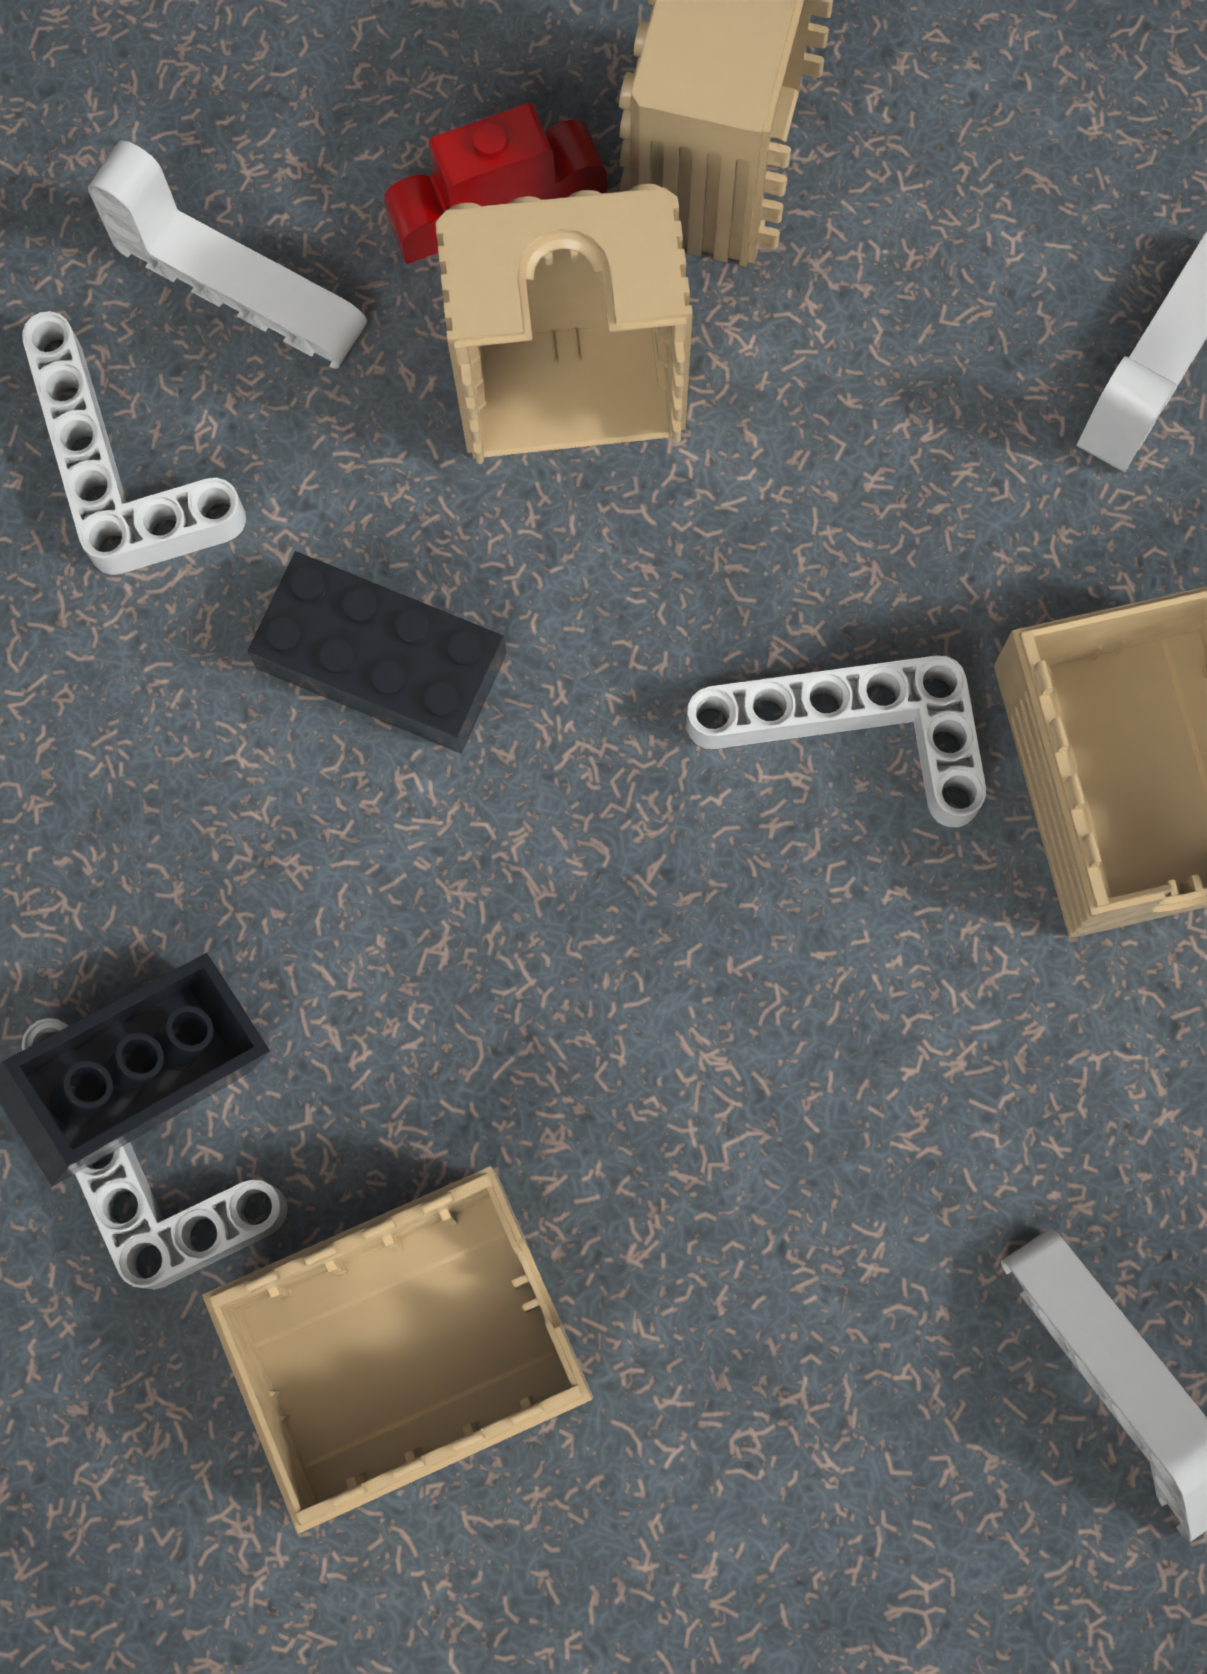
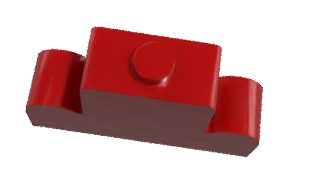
(490, 166)

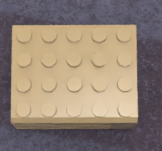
(706, 103)
(567, 320)
(1116, 755)
(396, 1348)

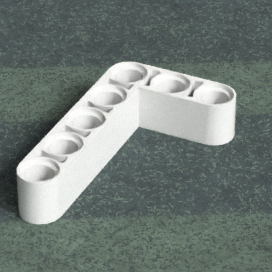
(146, 223)
(1153, 370)
(96, 467)
(857, 712)
(148, 1225)
(1121, 1372)

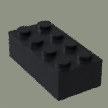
(378, 651)
(128, 1068)

